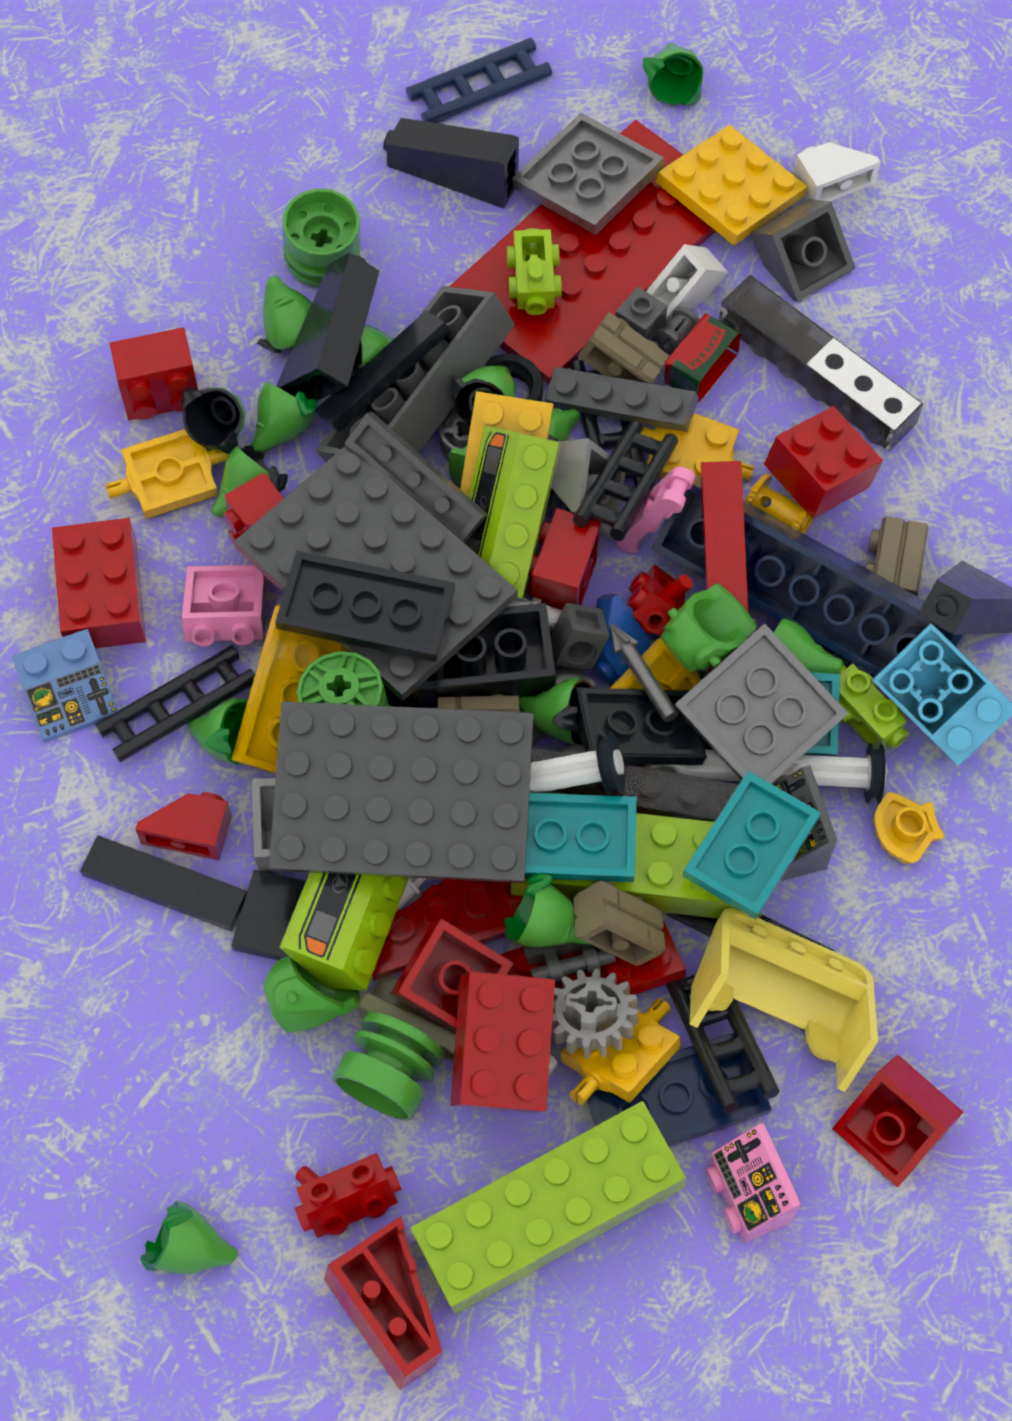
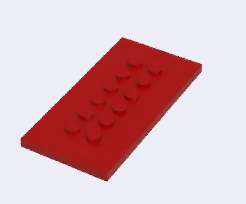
(594, 269)

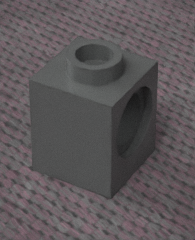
(643, 313)
(579, 636)

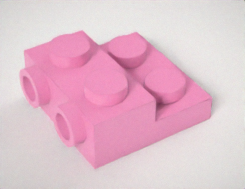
(223, 604)

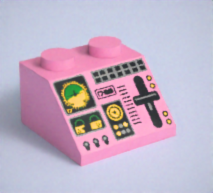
(752, 1184)

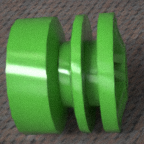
(318, 231)
(343, 675)
(391, 1061)

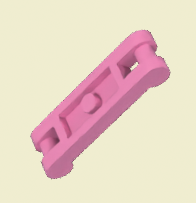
(661, 503)

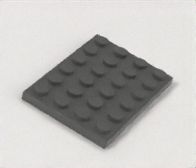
(370, 520)
(402, 792)

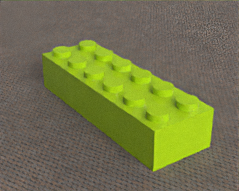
(661, 854)
(549, 1207)

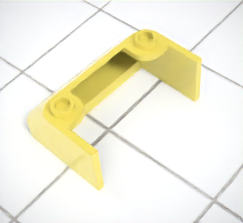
(792, 982)

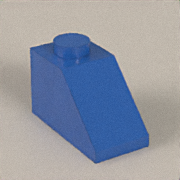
(610, 665)

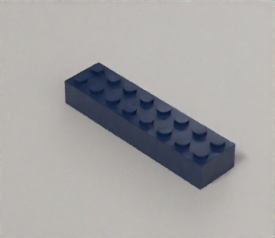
(808, 583)

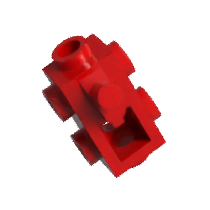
(655, 596)
(345, 1195)

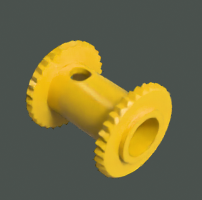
(780, 507)

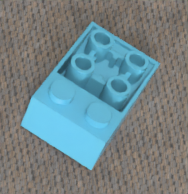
(944, 694)

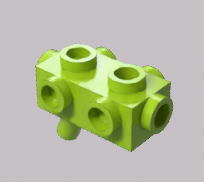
(534, 277)
(870, 713)

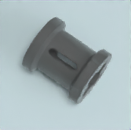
(676, 329)

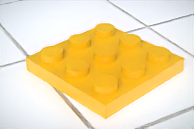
(731, 184)

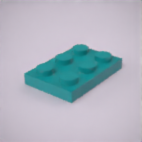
(581, 837)
(751, 844)

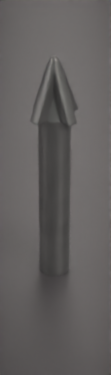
(626, 646)

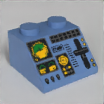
(65, 685)

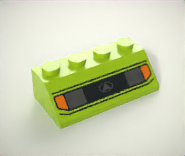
(513, 488)
(342, 926)

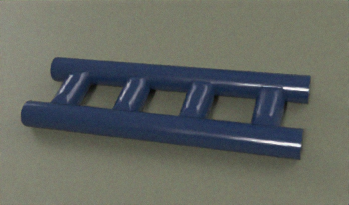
(487, 64)

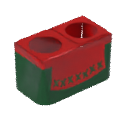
(702, 356)

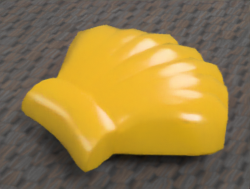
(905, 827)

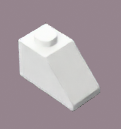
(835, 171)
(688, 279)

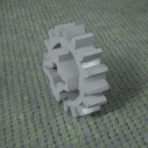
(593, 1013)

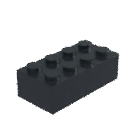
(504, 658)

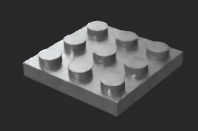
(588, 173)
(760, 708)

